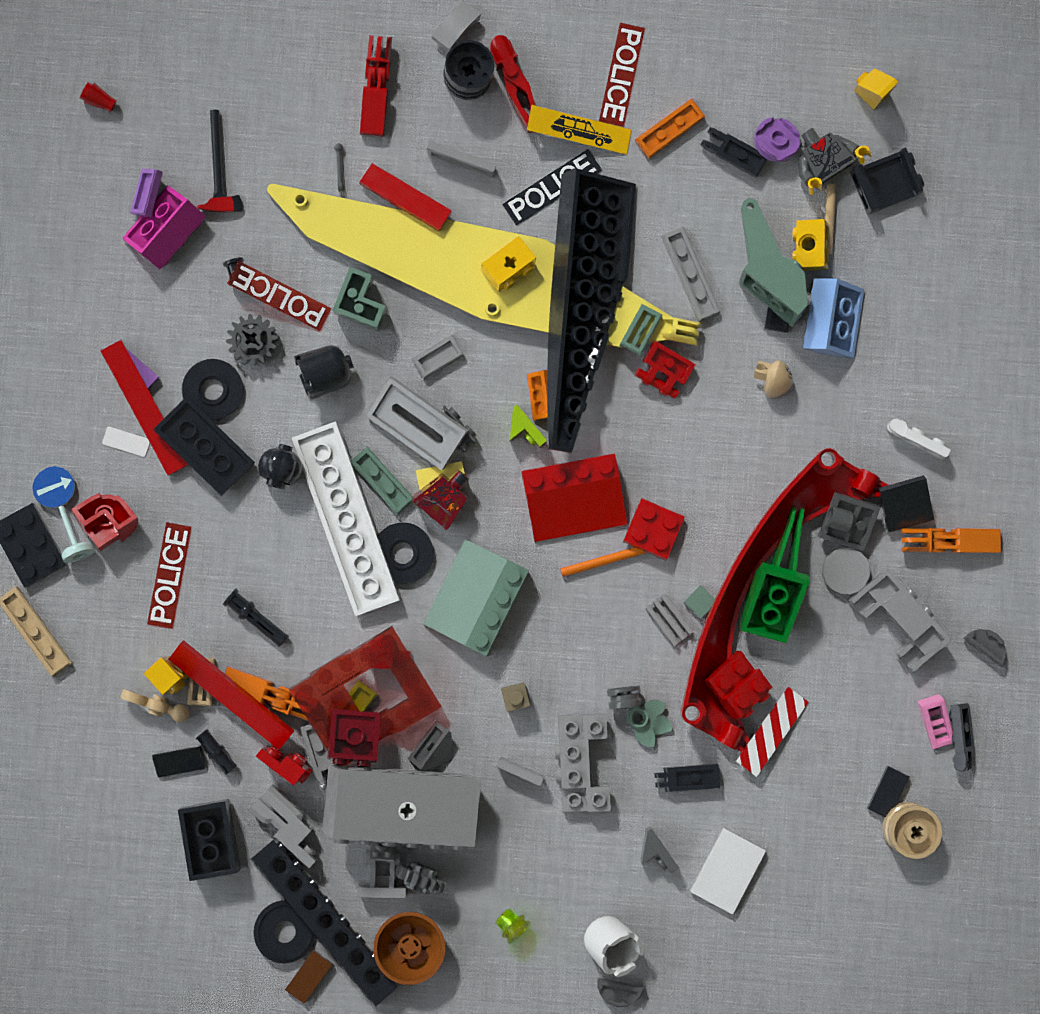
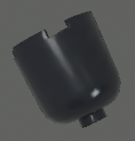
(323, 370)

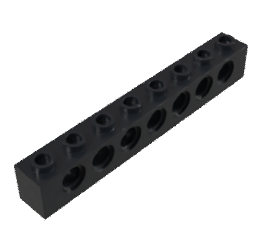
(263, 860)

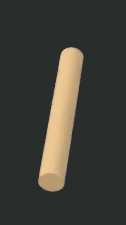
(830, 213)

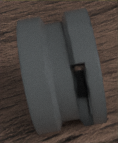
(624, 700)

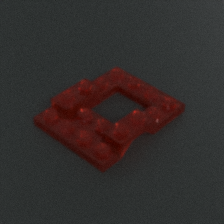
(326, 688)

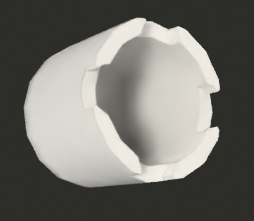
(613, 945)

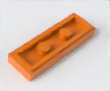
(670, 128)

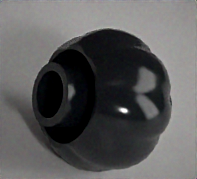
(280, 466)

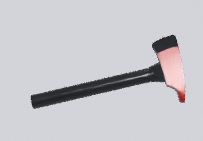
(219, 201)

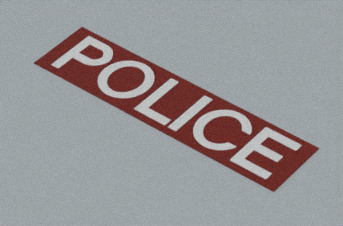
(621, 74)
(278, 295)
(169, 575)

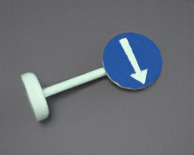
(54, 489)

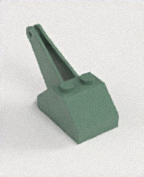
(769, 275)

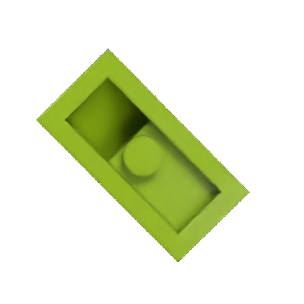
(520, 423)

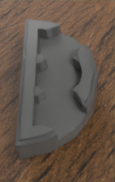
(989, 644)
(619, 993)

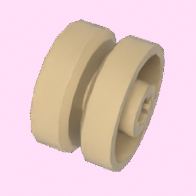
(916, 843)

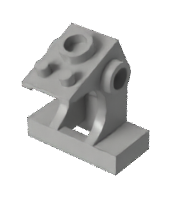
(382, 885)

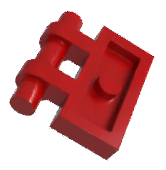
(667, 362)

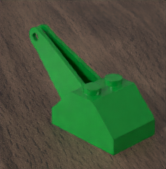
(776, 591)

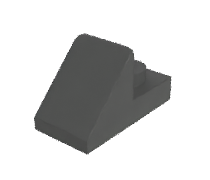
(653, 846)

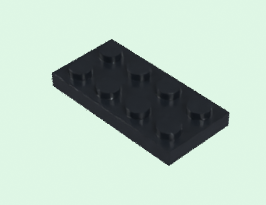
(204, 446)

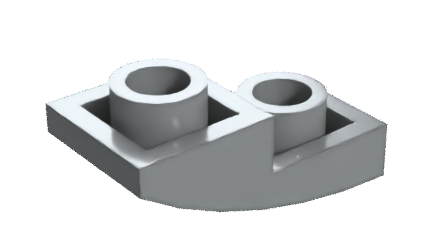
(455, 25)

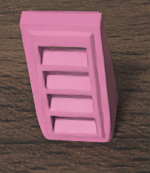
(929, 703)

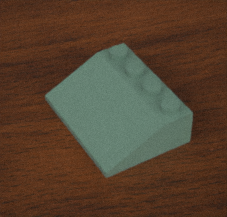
(475, 597)

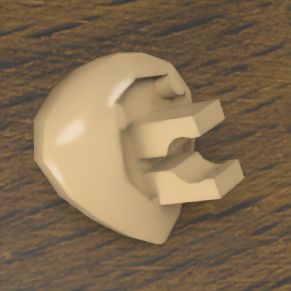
(777, 377)

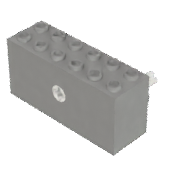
(401, 807)

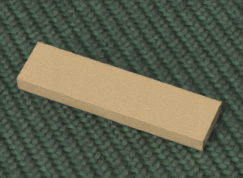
(34, 631)

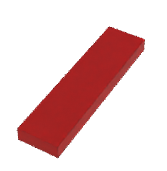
(405, 197)

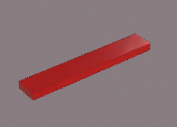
(141, 403)
(231, 695)

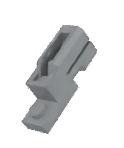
(288, 818)

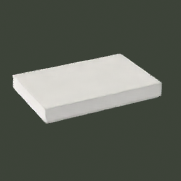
(727, 871)

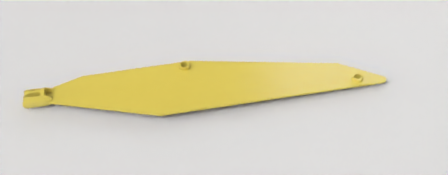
(450, 263)

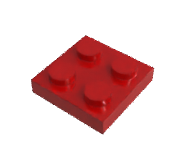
(653, 529)

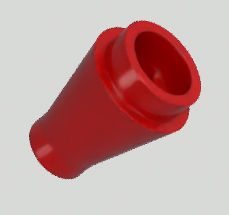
(97, 97)

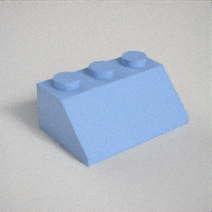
(833, 318)

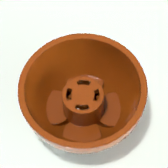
(405, 961)

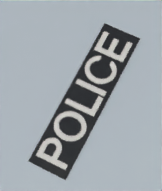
(546, 189)

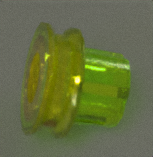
(512, 925)

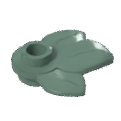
(652, 722)

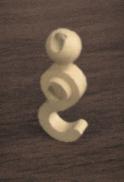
(157, 705)

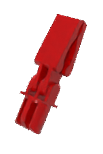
(514, 80)
(375, 98)

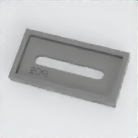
(384, 415)

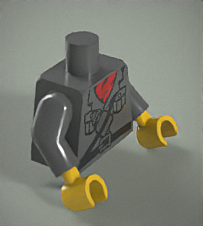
(827, 158)

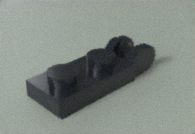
(735, 152)
(962, 736)

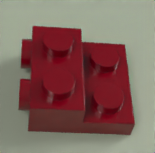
(353, 737)

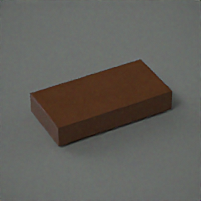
(308, 976)

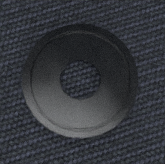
(228, 377)
(421, 546)
(270, 946)

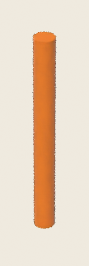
(601, 561)

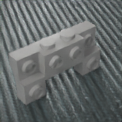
(906, 613)
(574, 763)

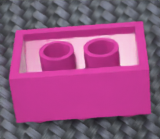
(166, 229)

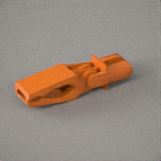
(962, 540)
(260, 690)

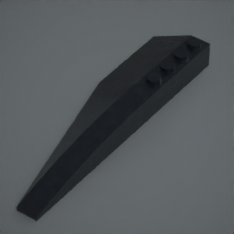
(585, 289)

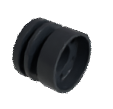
(467, 57)

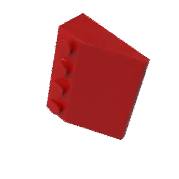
(574, 497)

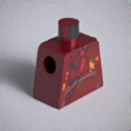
(443, 498)

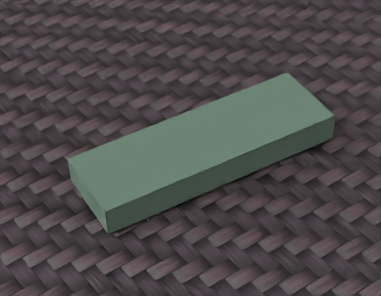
(382, 480)

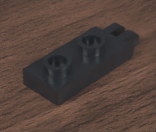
(689, 777)

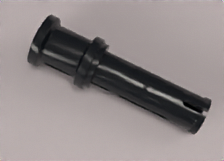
(247, 611)

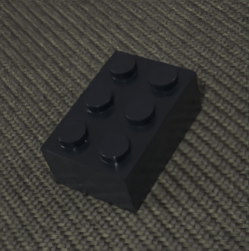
(209, 840)

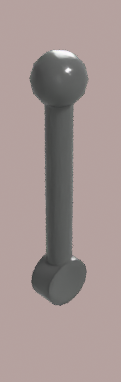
(338, 148)

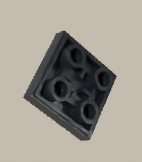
(906, 503)

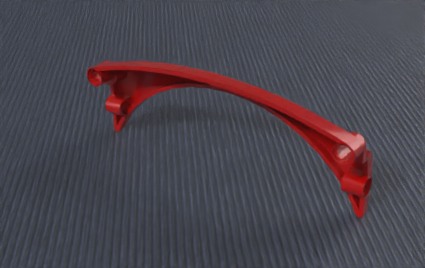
(810, 490)

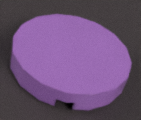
(777, 139)

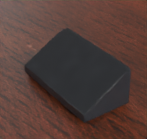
(178, 761)

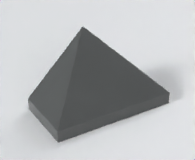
(433, 748)

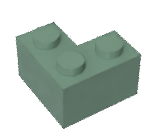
(353, 301)

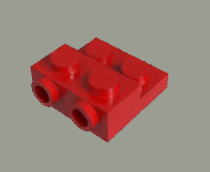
(739, 686)
(291, 768)

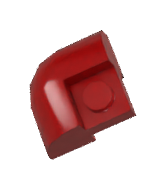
(105, 519)

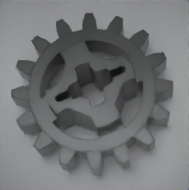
(244, 348)
(420, 878)

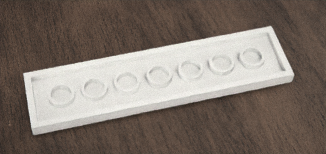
(346, 518)

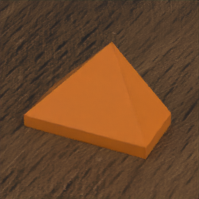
(538, 394)

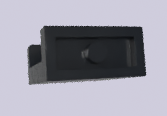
(887, 181)

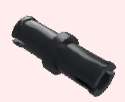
(216, 751)

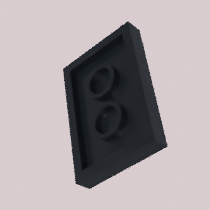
(30, 545)

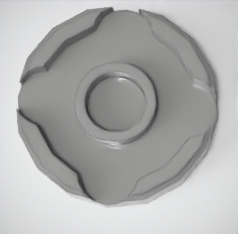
(846, 571)

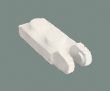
(917, 438)

